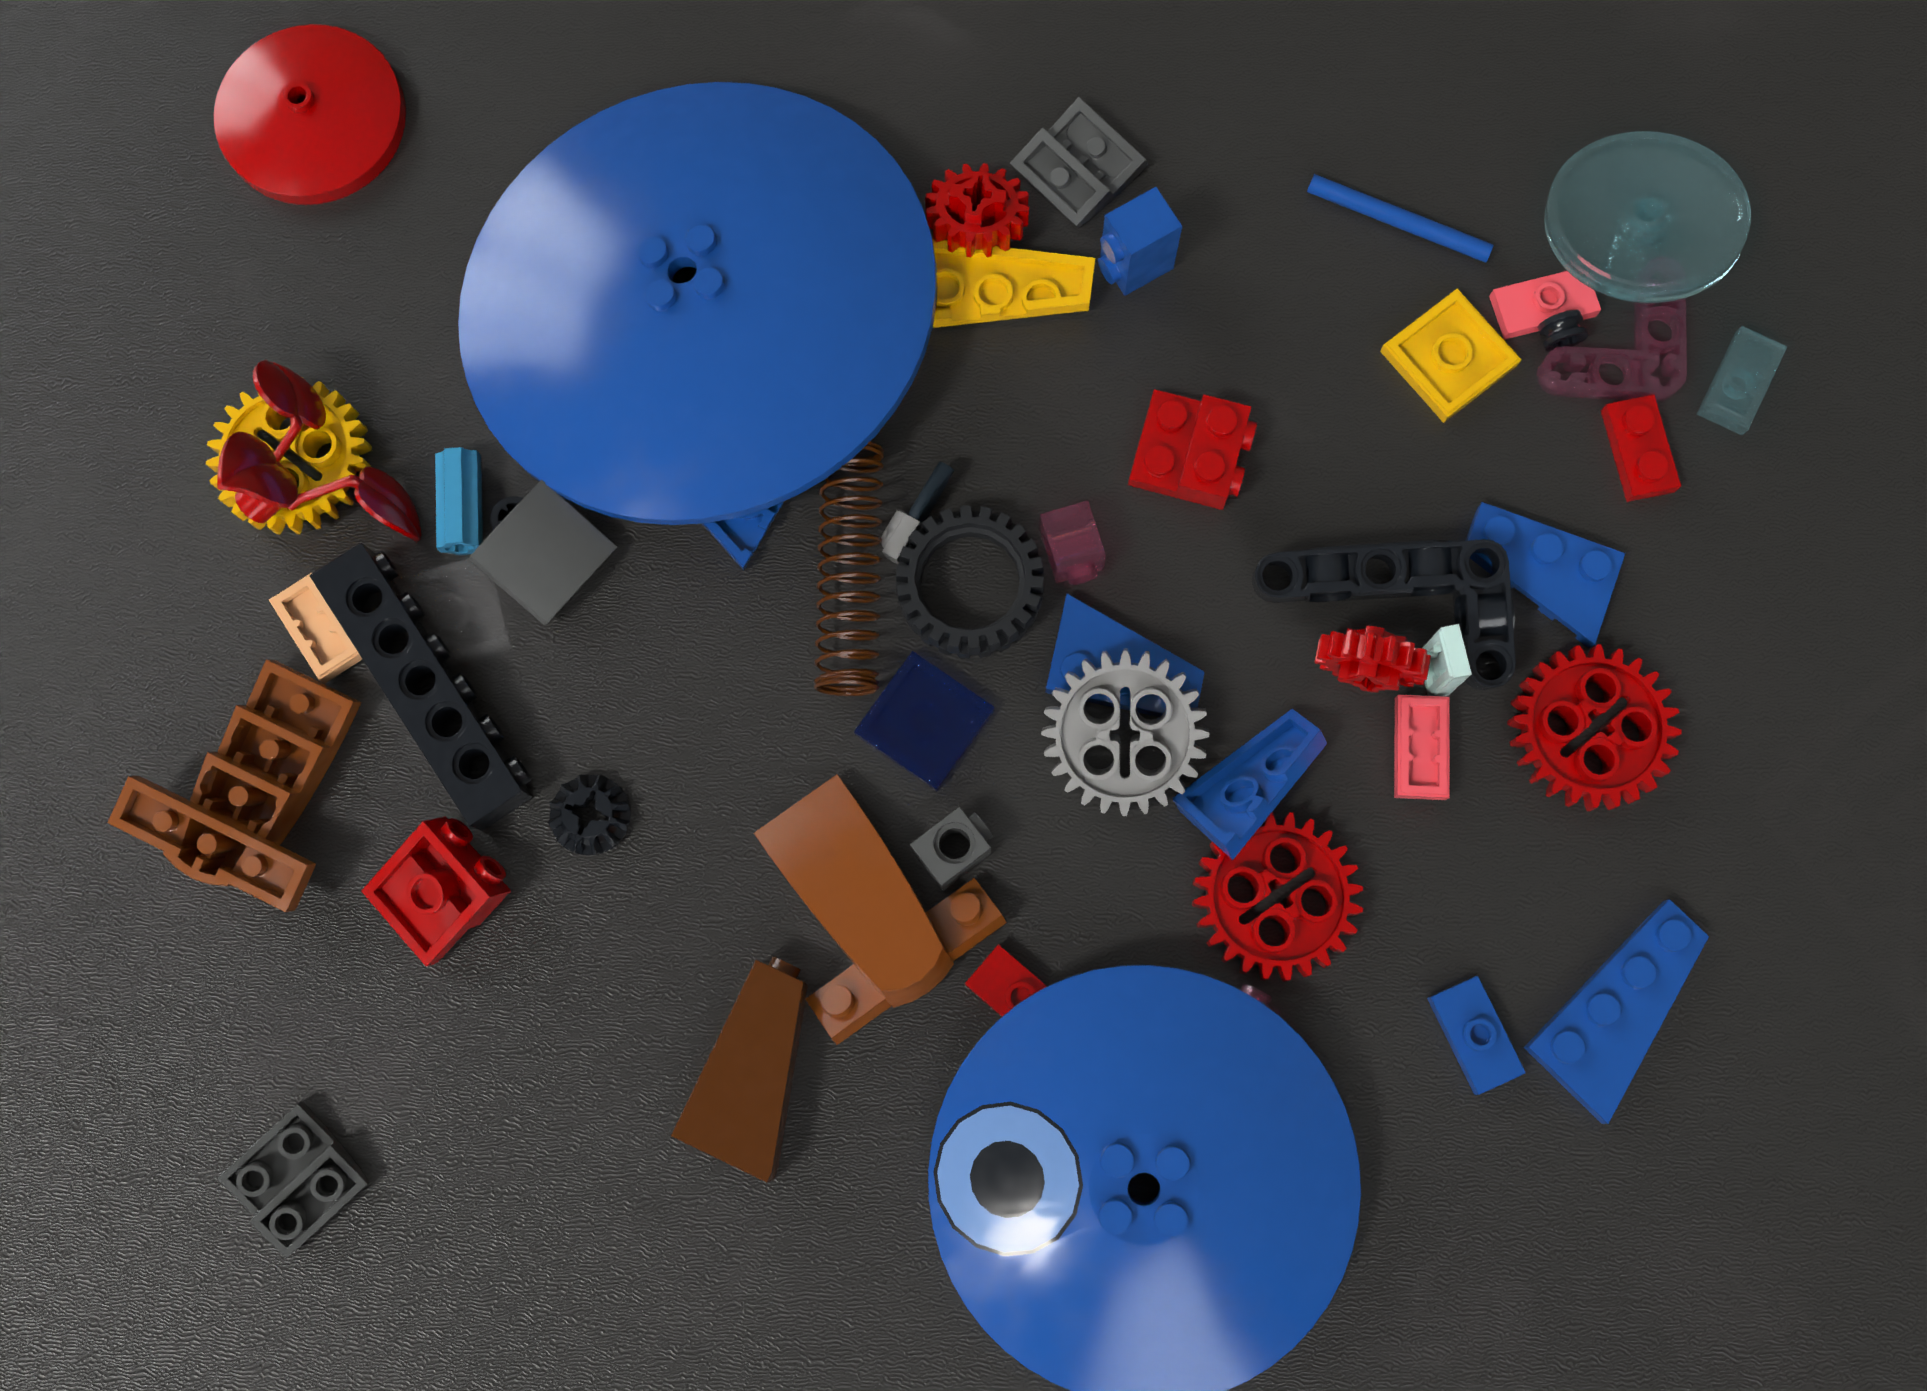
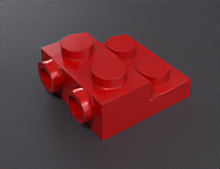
(1192, 448)
(436, 888)

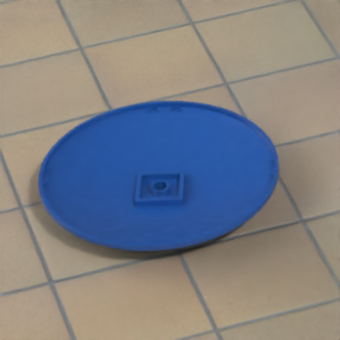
(714, 387)

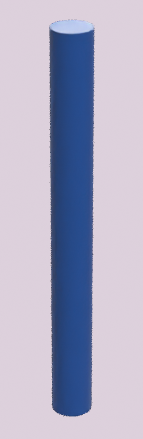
(1400, 218)

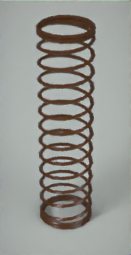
(850, 676)

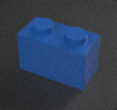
(1139, 241)

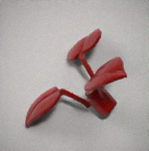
(266, 486)

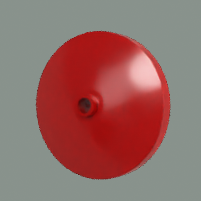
(310, 114)

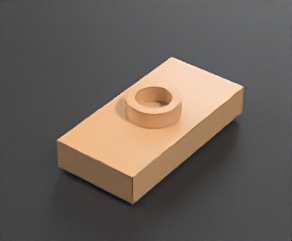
(315, 629)

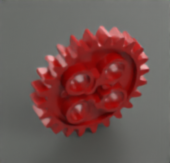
(1624, 762)
(1304, 935)

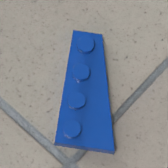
(1615, 1015)

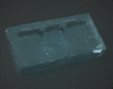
(1742, 380)

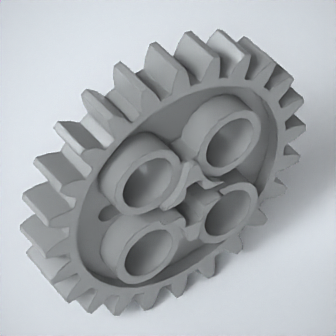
(1079, 731)

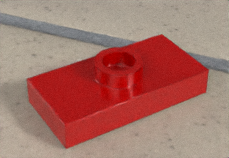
(1003, 981)

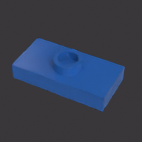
(1476, 1035)

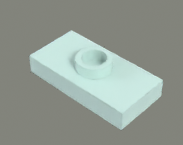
(1448, 661)

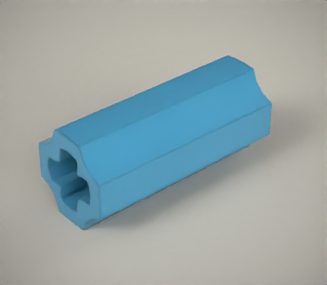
(458, 501)

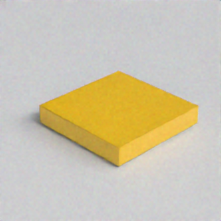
(1450, 355)

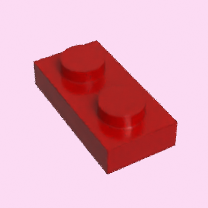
(1640, 448)

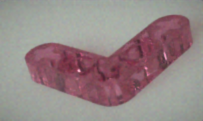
(1635, 364)

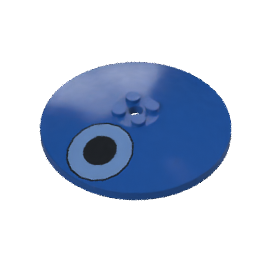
(1165, 1081)

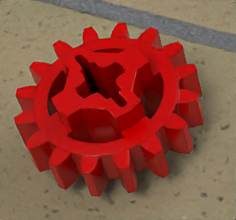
(977, 210)
(1372, 659)

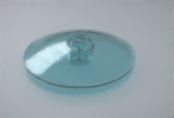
(1647, 216)

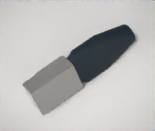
(902, 525)

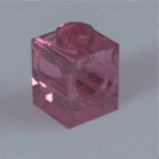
(1072, 543)

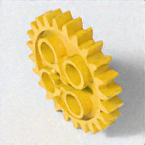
(341, 461)

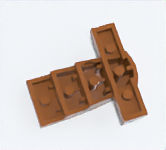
(248, 790)
(869, 909)

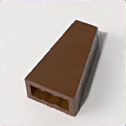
(748, 1078)

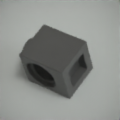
(947, 870)

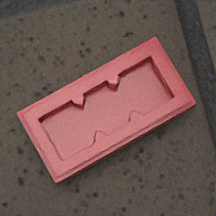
(1528, 303)
(1421, 747)

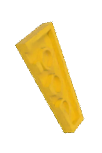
(1008, 285)

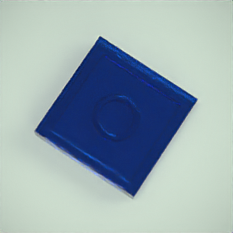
(924, 721)

